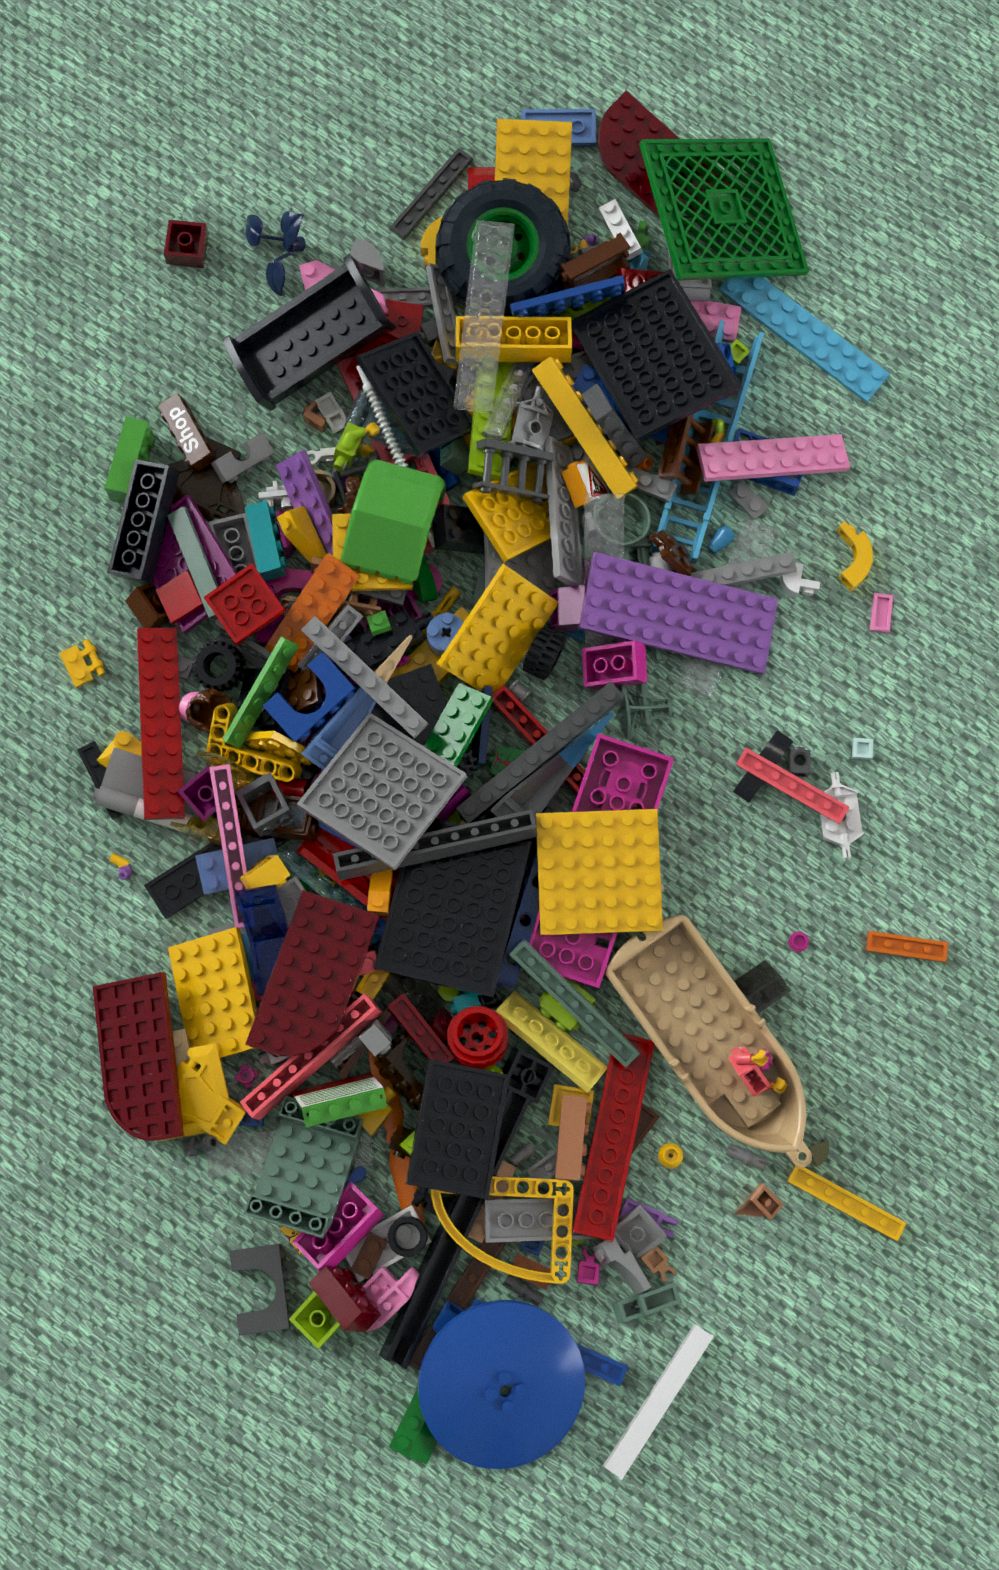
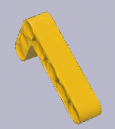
(244, 753)

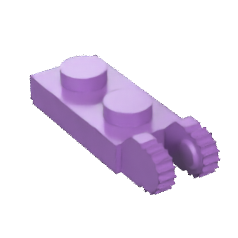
(629, 1205)

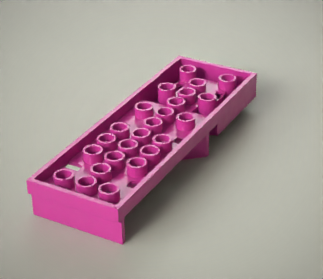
(615, 779)

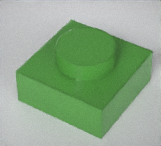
(378, 623)

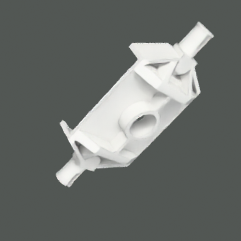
(849, 829)

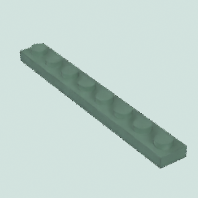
(574, 1003)

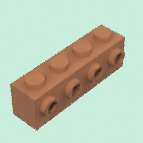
(571, 1138)

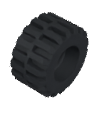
(544, 653)
(203, 662)

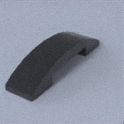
(773, 752)

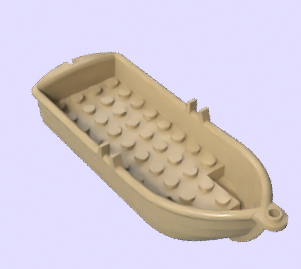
(696, 1022)

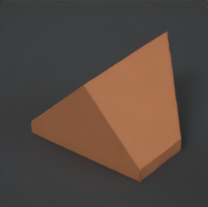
(760, 1203)

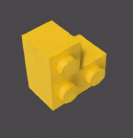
(266, 872)

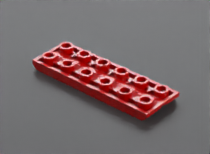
(321, 856)

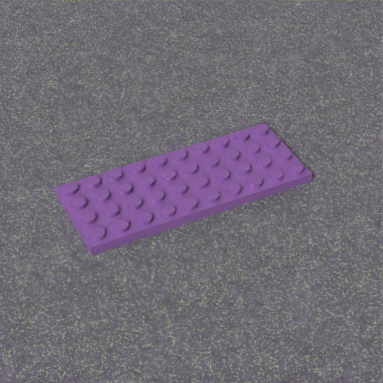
(678, 613)

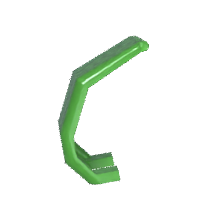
(391, 521)

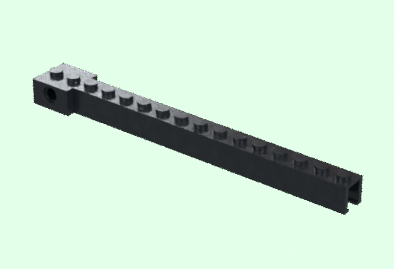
(525, 1085)

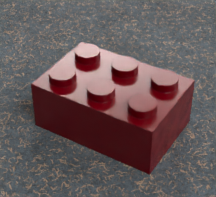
(345, 1298)

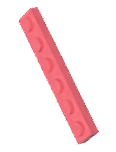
(792, 785)

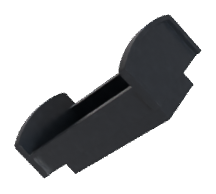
(308, 335)

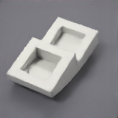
(331, 412)

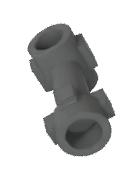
(192, 1145)

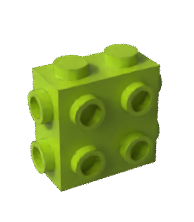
(552, 1008)

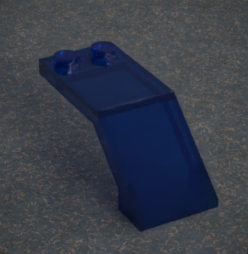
(265, 929)

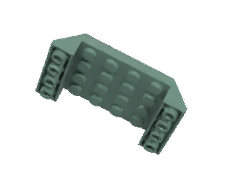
(305, 1171)

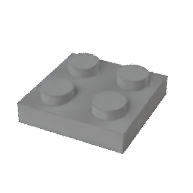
(638, 1232)

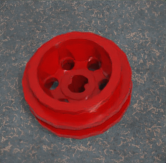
(473, 1053)

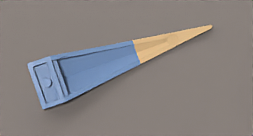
(345, 721)

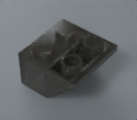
(762, 986)

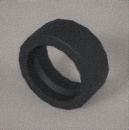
(392, 1236)

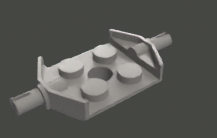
(532, 412)

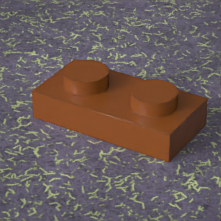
(523, 1262)

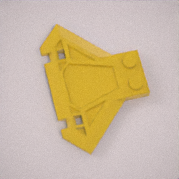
(206, 1097)

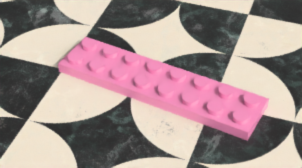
(772, 457)

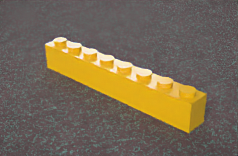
(584, 426)

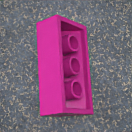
(351, 1223)

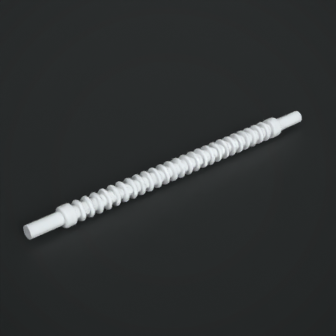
(371, 393)

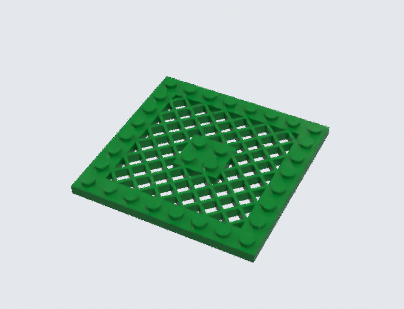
(723, 208)

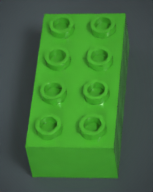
(133, 444)

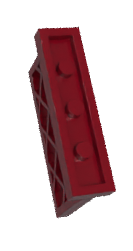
(419, 1030)

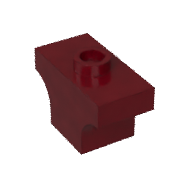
(441, 1023)

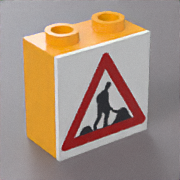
(583, 479)

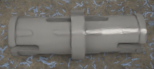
(746, 1156)

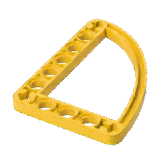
(557, 1221)

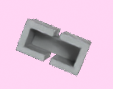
(376, 1038)

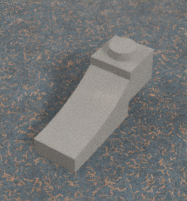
(623, 1263)

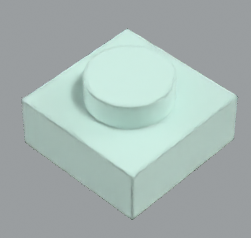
(862, 748)

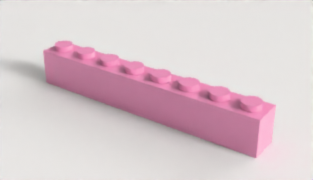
(229, 834)

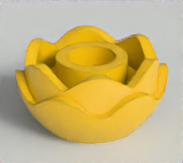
(665, 1160)

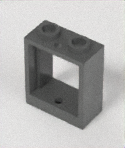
(257, 789)

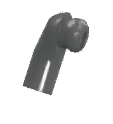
(575, 182)

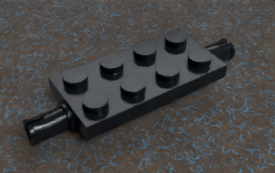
(376, 649)

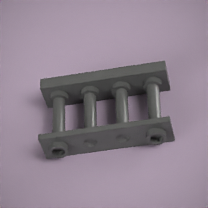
(524, 455)

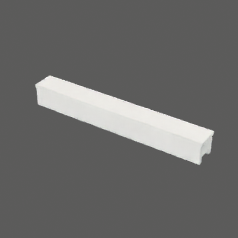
(658, 1401)

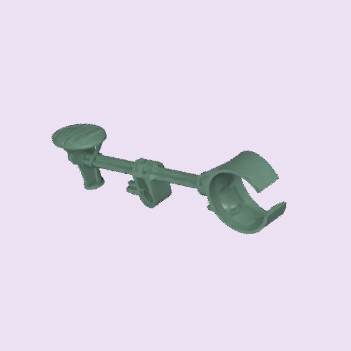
(641, 546)

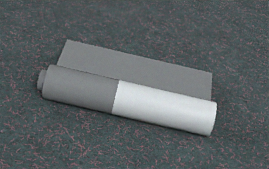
(124, 788)

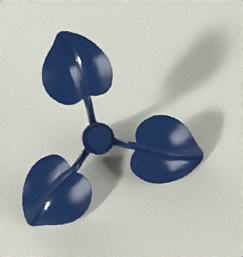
(291, 242)

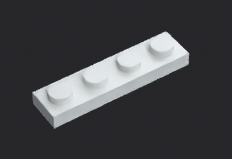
(618, 224)

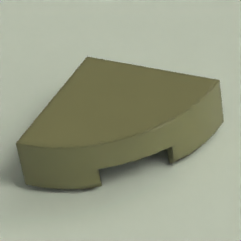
(819, 1152)

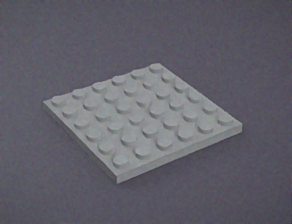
(382, 791)

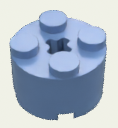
(439, 625)

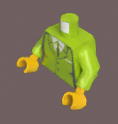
(350, 445)

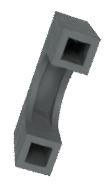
(613, 425)
(276, 1315)

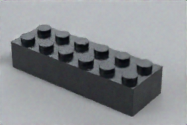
(143, 521)

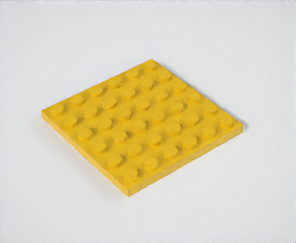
(599, 872)

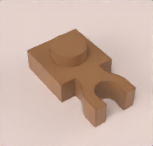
(656, 1261)

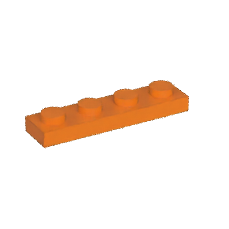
(906, 946)

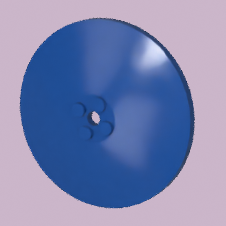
(494, 1348)

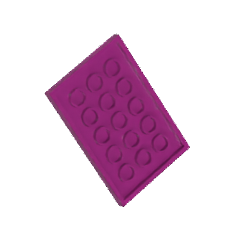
(172, 562)

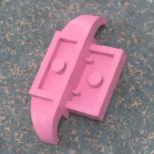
(389, 1292)

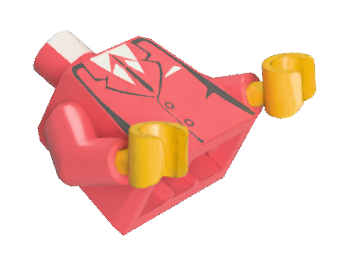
(748, 1070)

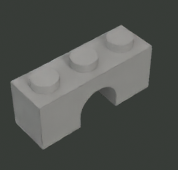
(257, 451)

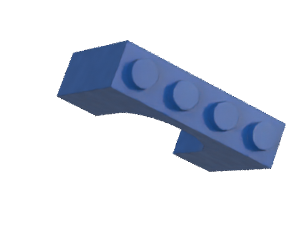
(337, 690)

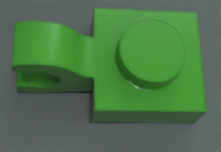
(640, 236)

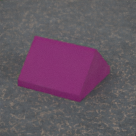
(200, 794)

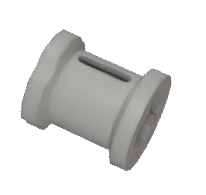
(519, 691)

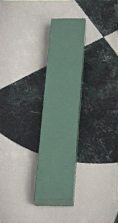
(193, 554)

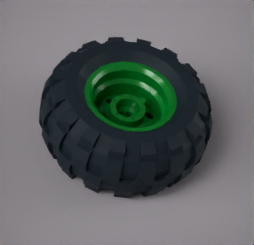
(536, 219)

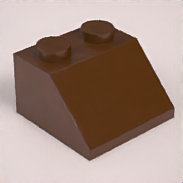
(147, 606)

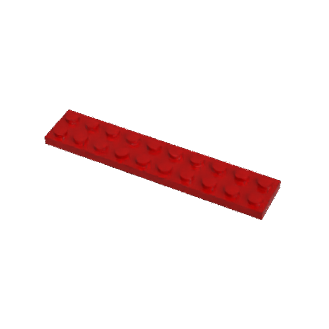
(160, 723)
(612, 1144)

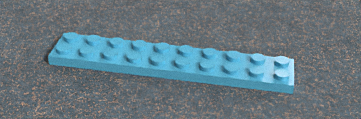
(806, 334)

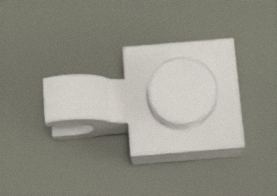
(324, 455)

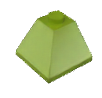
(315, 1321)

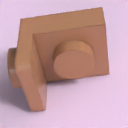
(315, 420)

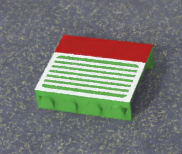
(340, 1099)

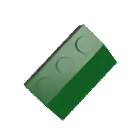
(413, 1435)

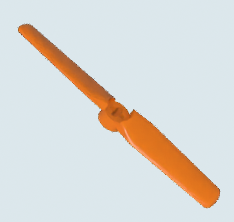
(398, 1166)

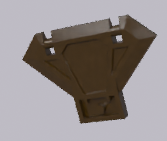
(207, 488)

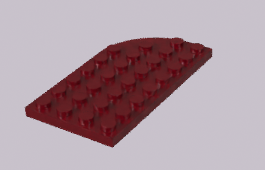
(618, 143)
(312, 976)
(139, 1056)

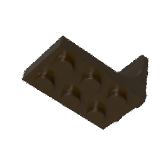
(393, 1068)

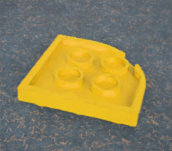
(277, 745)

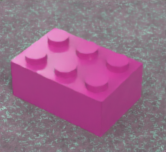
(618, 662)

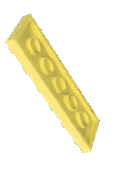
(551, 1042)

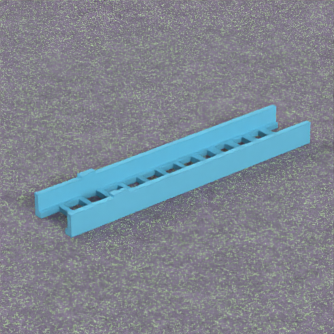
(732, 424)

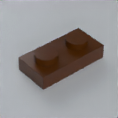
(369, 1255)

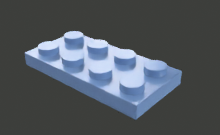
(582, 122)
(212, 864)

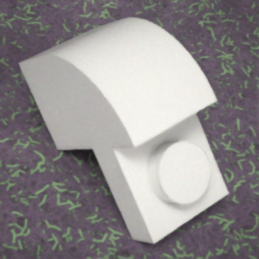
(793, 583)

